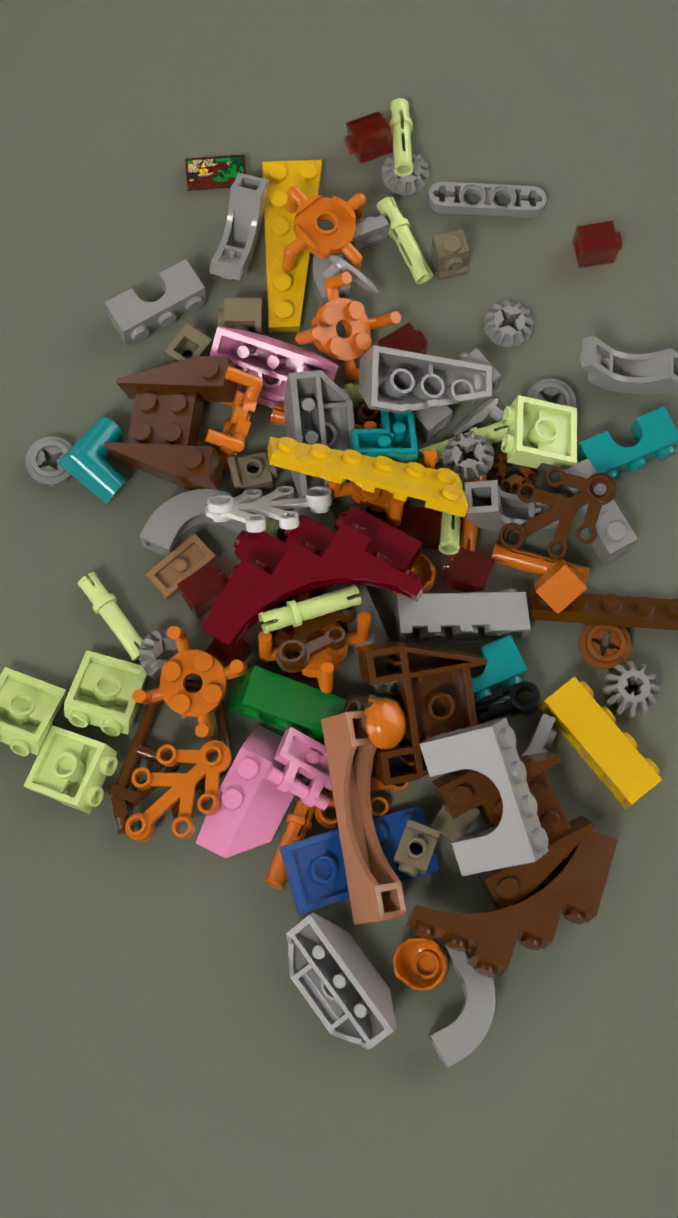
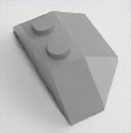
(316, 413)
(339, 982)

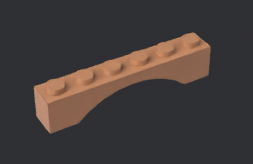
(372, 883)

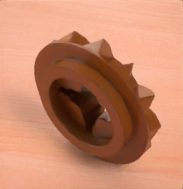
(499, 472)
(618, 638)

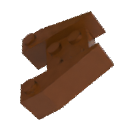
(169, 420)
(433, 693)
(468, 788)

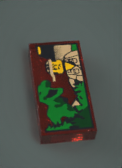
(213, 172)

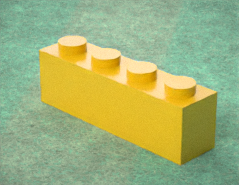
(601, 743)

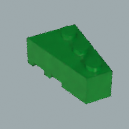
(282, 702)

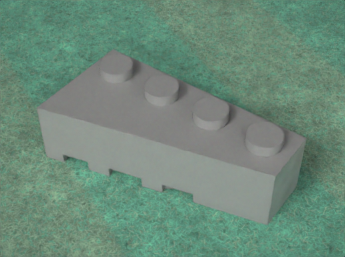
(461, 617)

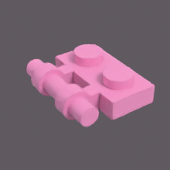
(309, 759)

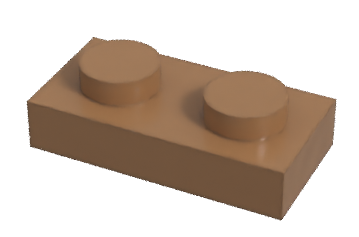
(179, 565)

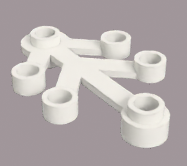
(224, 507)

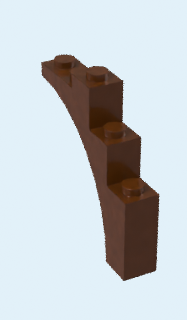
(534, 921)

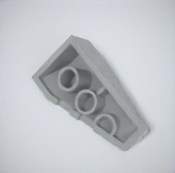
(416, 381)

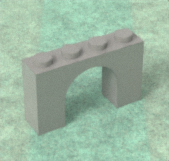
(492, 752)

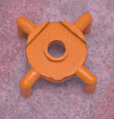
(318, 241)
(356, 325)
(235, 429)
(381, 499)
(326, 661)
(174, 677)

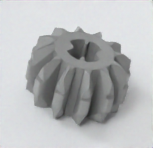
(632, 702)

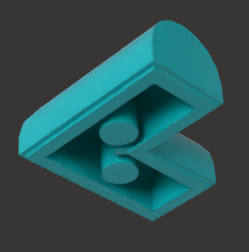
(395, 439)
(88, 461)

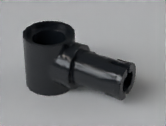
(507, 703)

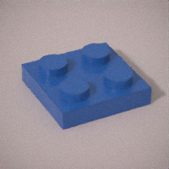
(389, 833)
(316, 871)

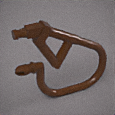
(121, 794)

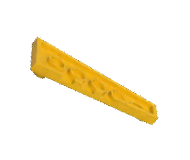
(285, 288)
(438, 488)

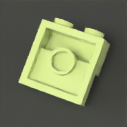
(540, 433)
(104, 694)
(27, 711)
(72, 769)

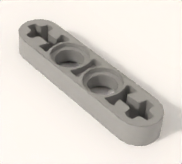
(486, 205)

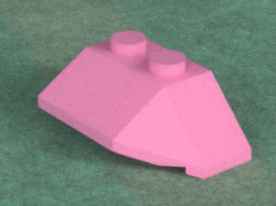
(268, 360)
(248, 801)

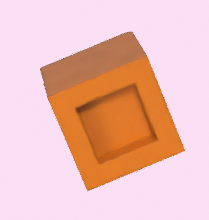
(560, 586)

